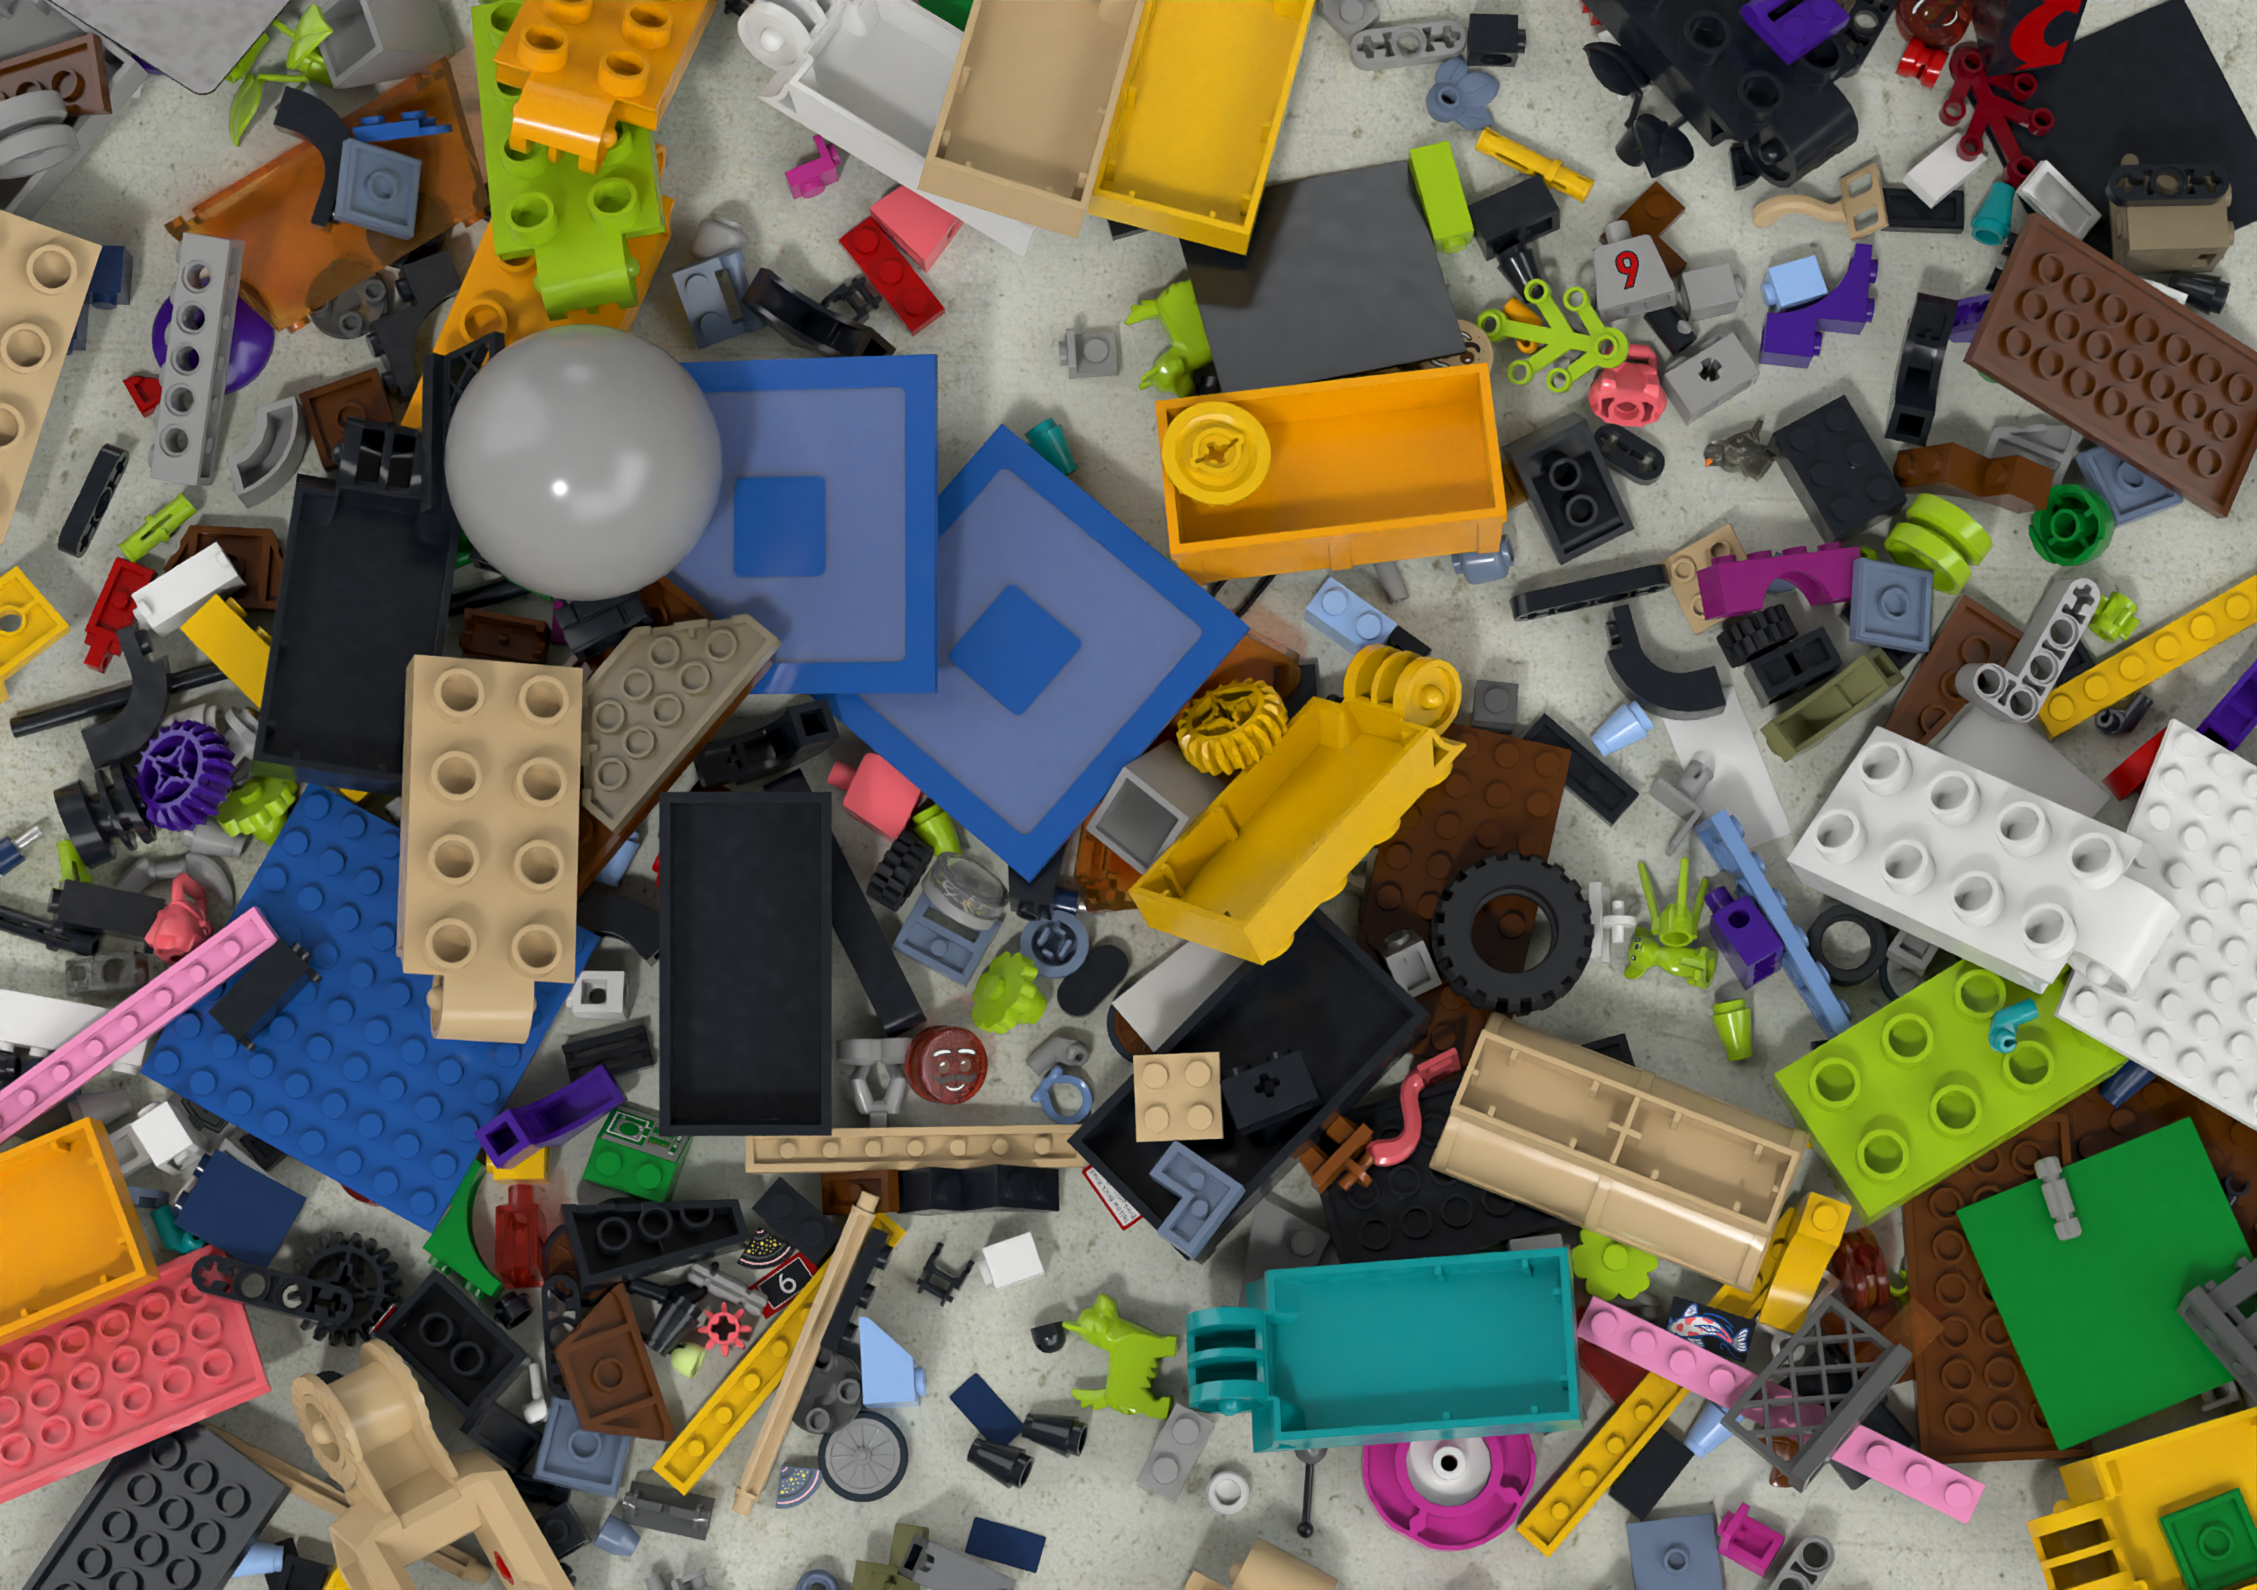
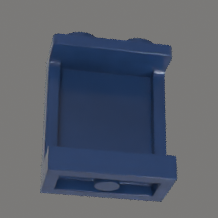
(237, 1209)

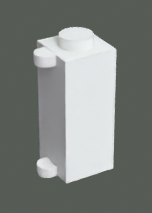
(185, 589)

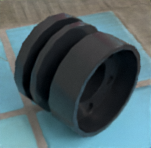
(102, 816)

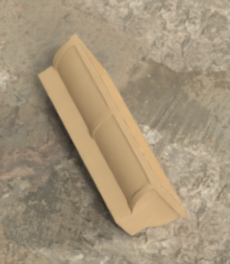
(1619, 1151)

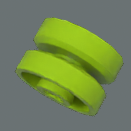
(1939, 540)

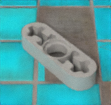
(1377, 37)

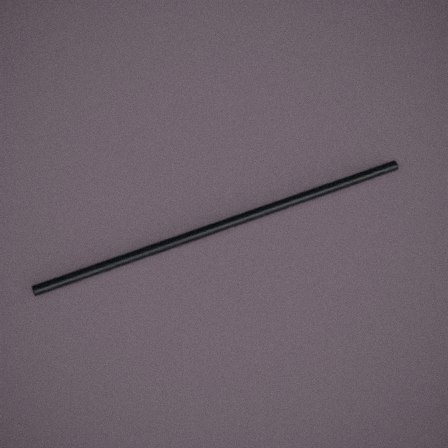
(210, 673)

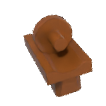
(1352, 1143)

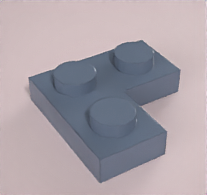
(1205, 1198)

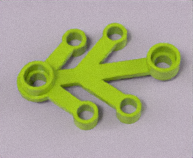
(1559, 338)

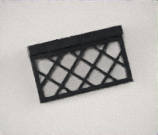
(442, 387)

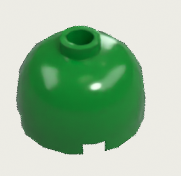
(2073, 526)

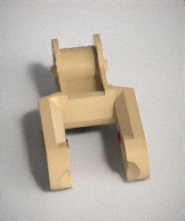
(406, 1486)

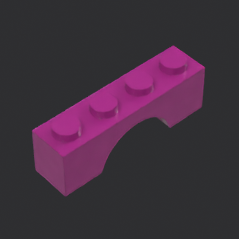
(1739, 587)

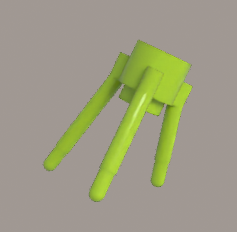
(1676, 923)

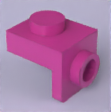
(813, 176)
(1748, 1541)

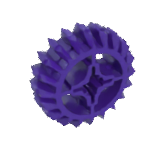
(204, 761)

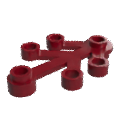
(1993, 111)

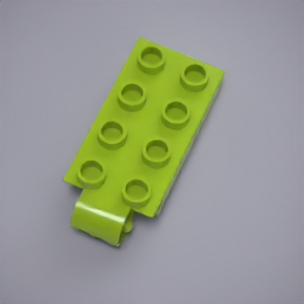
(554, 211)
(1925, 1091)

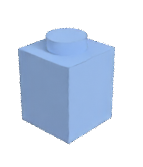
(1793, 285)

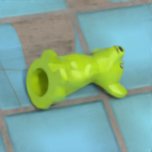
(1694, 965)

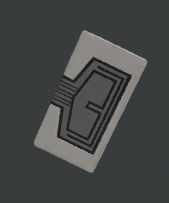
(207, 1123)

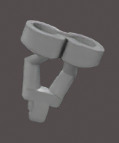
(865, 1053)

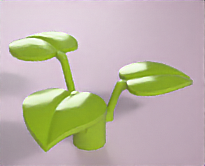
(302, 55)

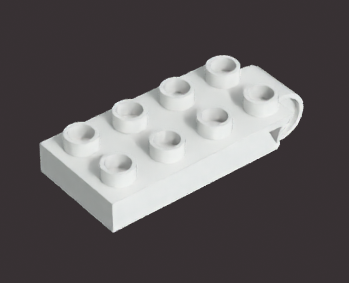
(870, 84)
(1983, 869)

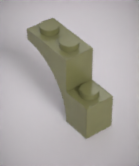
(1832, 705)

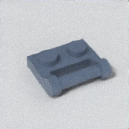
(705, 301)
(940, 947)

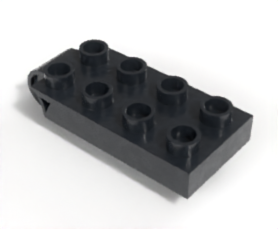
(1736, 84)
(354, 605)

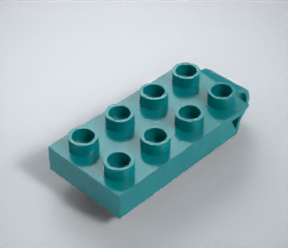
(1395, 1351)

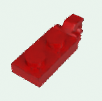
(113, 611)

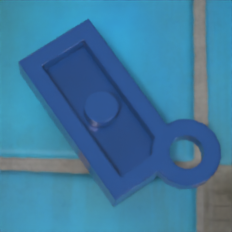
(412, 124)

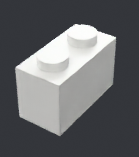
(169, 1137)

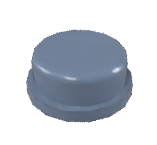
(1056, 945)

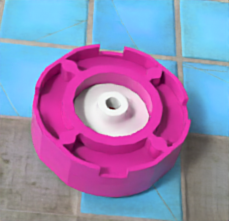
(1453, 1507)

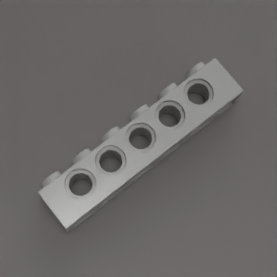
(213, 344)

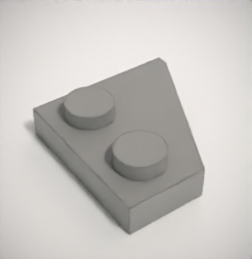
(2038, 442)

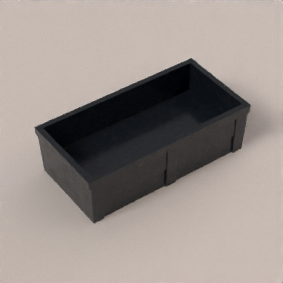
(745, 963)
(1311, 999)

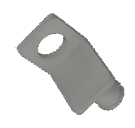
(1681, 797)

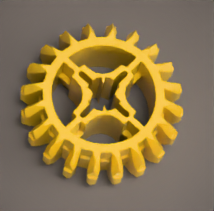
(1232, 726)

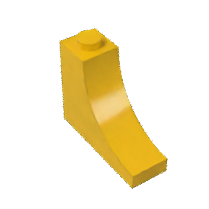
(1806, 1251)

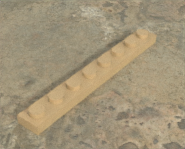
(914, 1148)

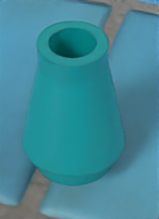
(1994, 216)
(1051, 443)

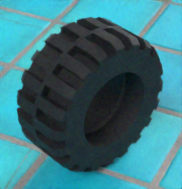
(1529, 879)

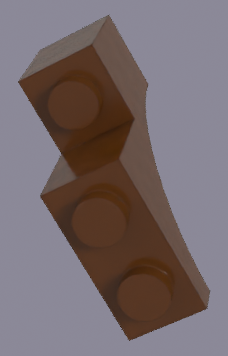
(1960, 472)

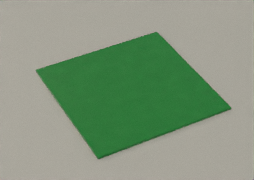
(2101, 1308)

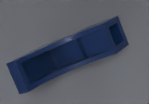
(107, 289)

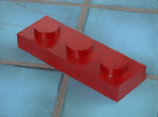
(891, 276)

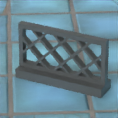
(1846, 1416)

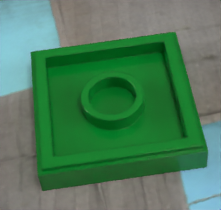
(2212, 1542)

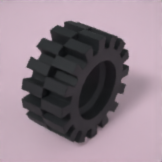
(1757, 635)
(900, 871)

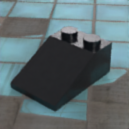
(1568, 487)

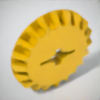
(1218, 426)

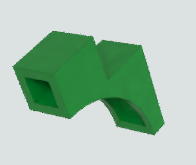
(454, 1243)

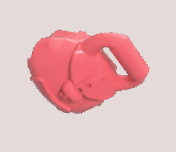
(1629, 392)
(181, 924)

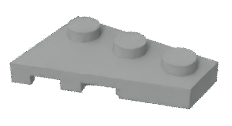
(1280, 1242)

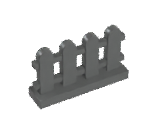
(2222, 1327)

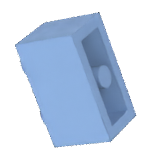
(1347, 618)

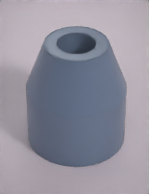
(617, 1537)

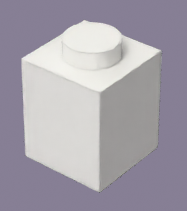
(1011, 1262)

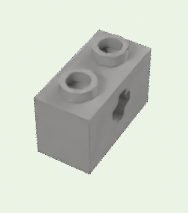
(1697, 397)

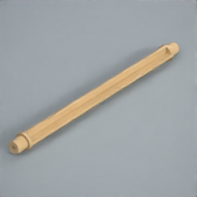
(805, 1353)
(334, 1501)

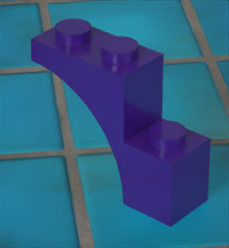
(1791, 337)
(2234, 714)
(551, 1120)

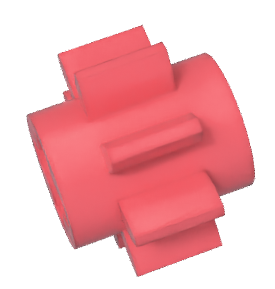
(716, 1320)

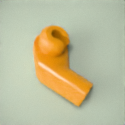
(1521, 313)

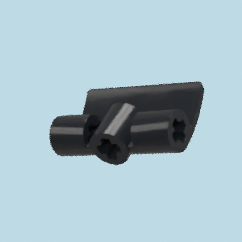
(1879, 1419)

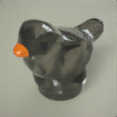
(1741, 453)

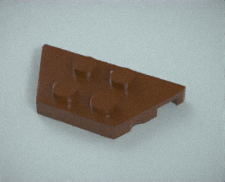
(254, 555)
(612, 1374)

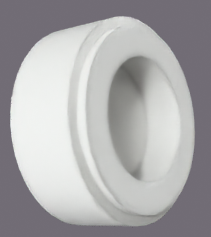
(1227, 1492)

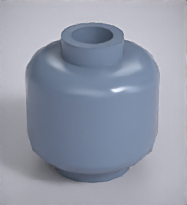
(1486, 566)

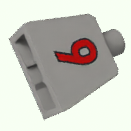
(1630, 275)

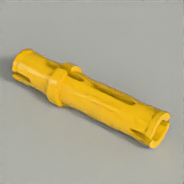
(1532, 163)

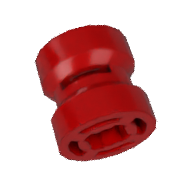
(1922, 63)

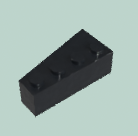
(642, 1239)

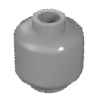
(717, 236)

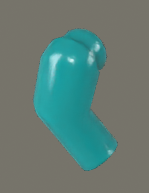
(2006, 1022)
(172, 1236)

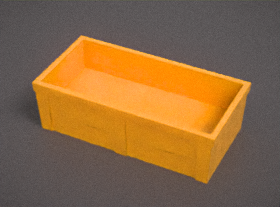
(1352, 477)

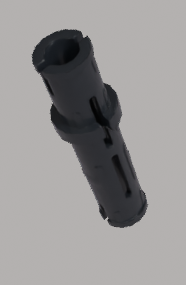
(81, 941)

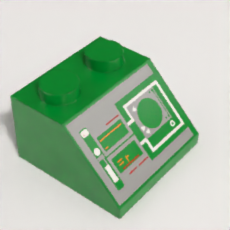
(634, 1158)

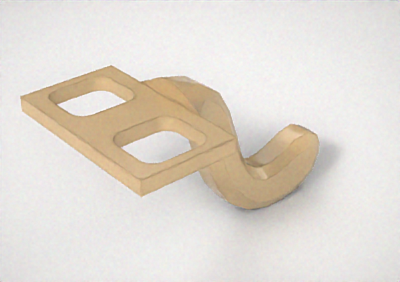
(1842, 211)

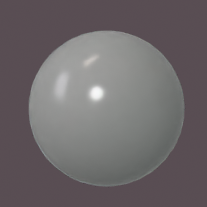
(583, 462)

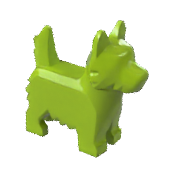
(1183, 325)
(1132, 1360)

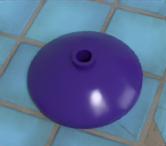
(250, 343)

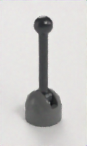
(1309, 1457)

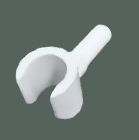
(536, 1411)

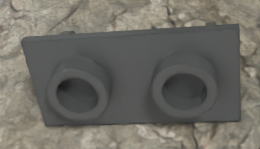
(668, 1510)

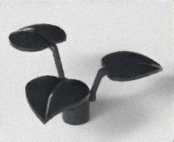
(1647, 138)

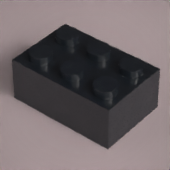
(1837, 471)
(454, 1344)

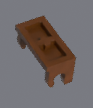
(504, 637)

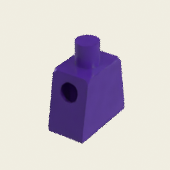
(1744, 937)

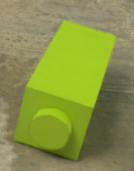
(1441, 196)

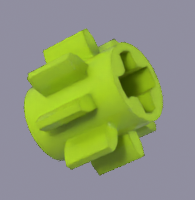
(2114, 618)

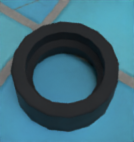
(1873, 928)

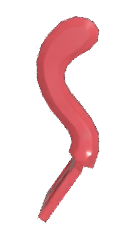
(1395, 1150)

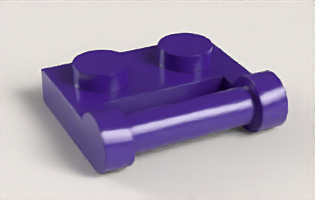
(1798, 29)

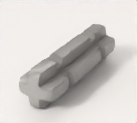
(2058, 1198)
(727, 1288)

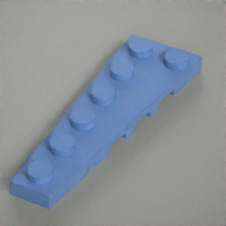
(1724, 843)

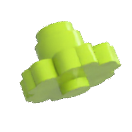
(258, 808)
(1007, 995)
(1611, 1267)

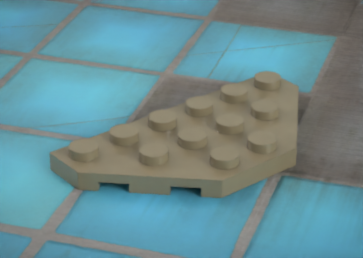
(657, 702)

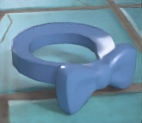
(1056, 1076)

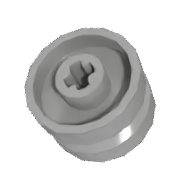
(33, 134)

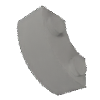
(271, 453)

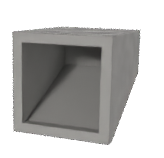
(382, 40)
(1152, 805)

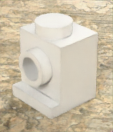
(612, 983)

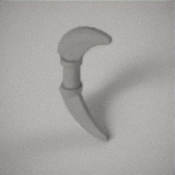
(196, 865)

